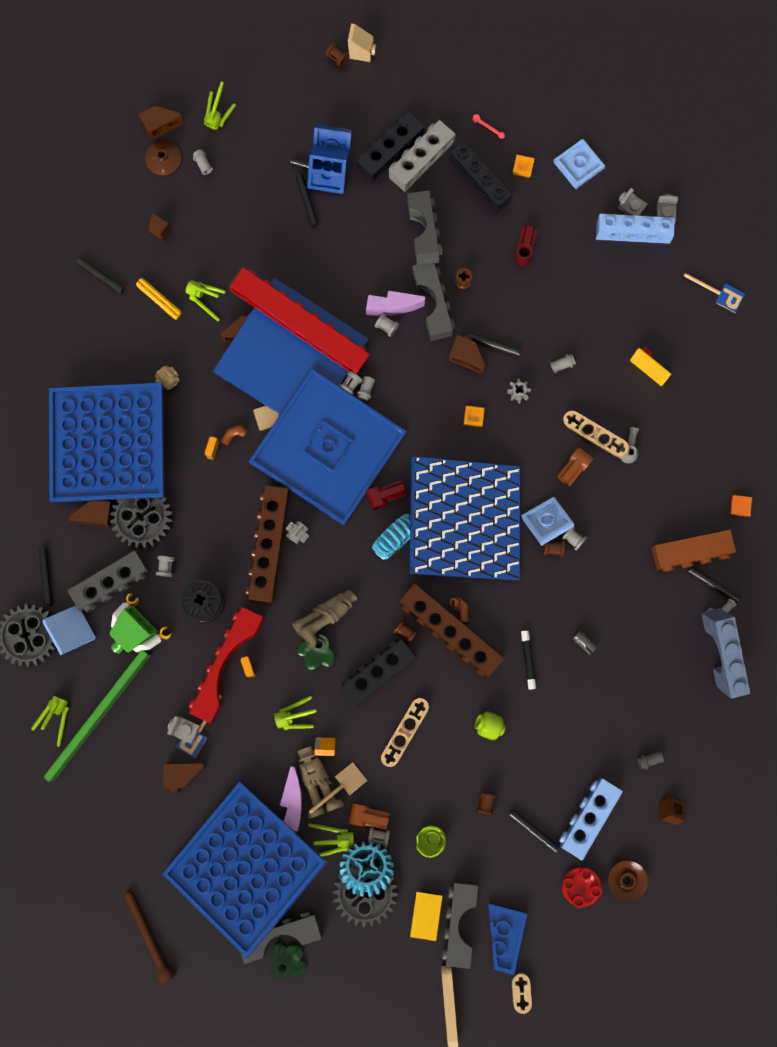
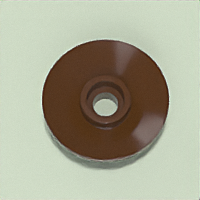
(166, 165)
(635, 888)

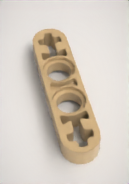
(595, 435)
(408, 734)
(449, 1006)

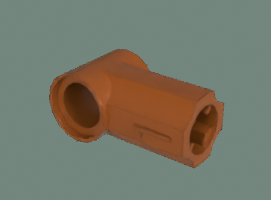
(577, 463)
(365, 816)

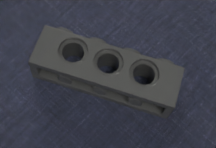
(81, 591)

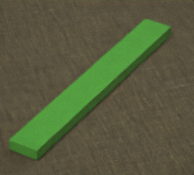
(97, 716)

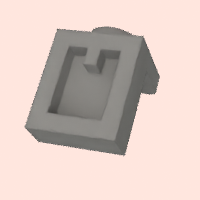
(631, 204)
(666, 206)
(183, 729)

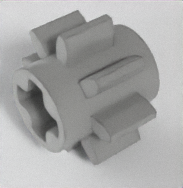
(519, 385)
(297, 532)

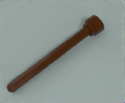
(164, 972)

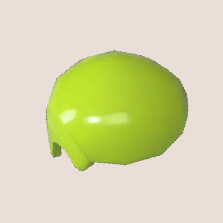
(431, 841)

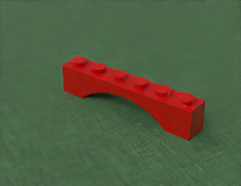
(208, 702)

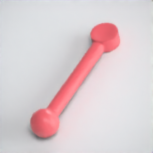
(476, 118)

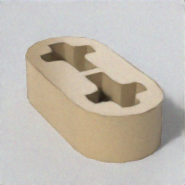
(526, 993)

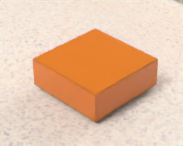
(740, 506)

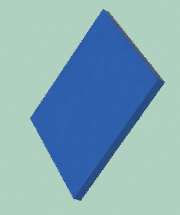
(274, 362)
(327, 446)

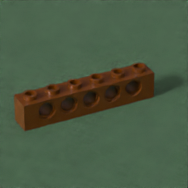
(266, 593)
(492, 658)

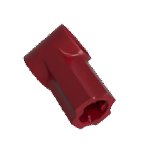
(525, 245)
(381, 496)

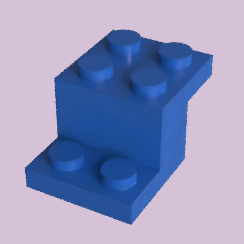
(329, 159)

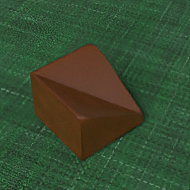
(159, 227)
(672, 811)

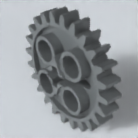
(151, 531)
(11, 642)
(378, 907)

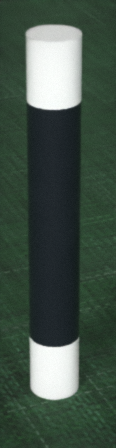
(528, 660)

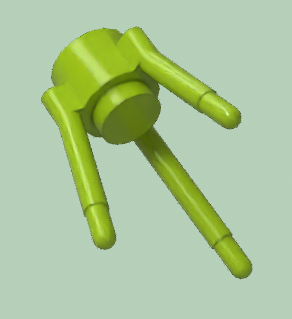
(213, 117)
(197, 289)
(54, 706)
(284, 718)
(343, 841)

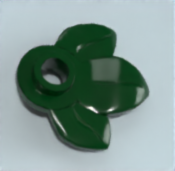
(317, 655)
(290, 958)

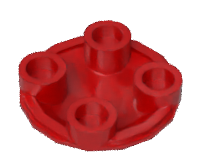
(581, 887)

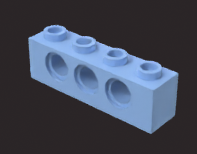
(635, 228)
(611, 795)

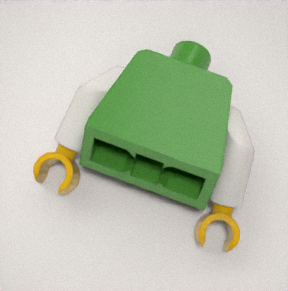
(132, 629)

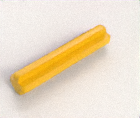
(158, 298)

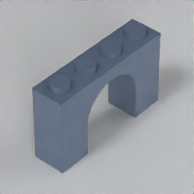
(732, 675)

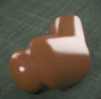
(232, 432)
(461, 607)

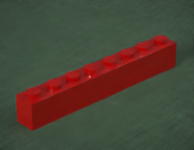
(299, 321)

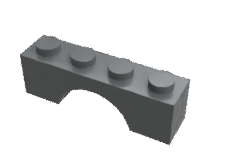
(426, 245)
(427, 279)
(304, 929)
(458, 951)

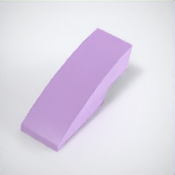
(394, 304)
(292, 800)

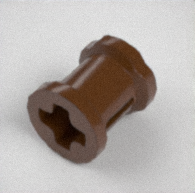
(337, 55)
(463, 272)
(554, 548)
(405, 632)
(486, 804)

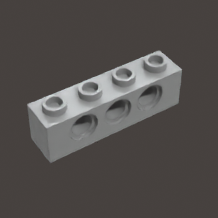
(406, 178)

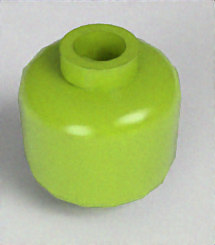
(489, 725)

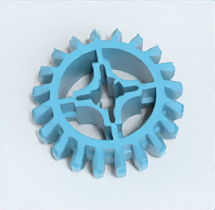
(393, 537)
(353, 860)

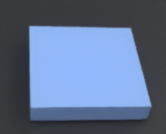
(579, 163)
(547, 521)
(68, 630)

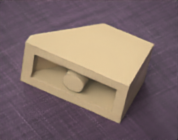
(360, 44)

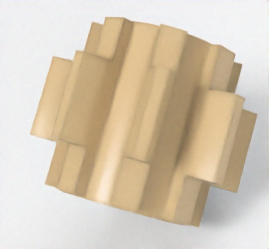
(167, 377)

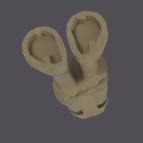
(324, 614)
(312, 775)

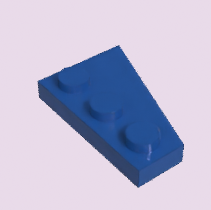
(507, 934)

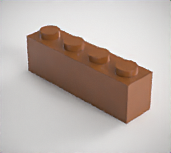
(693, 550)

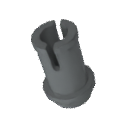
(584, 642)
(650, 759)

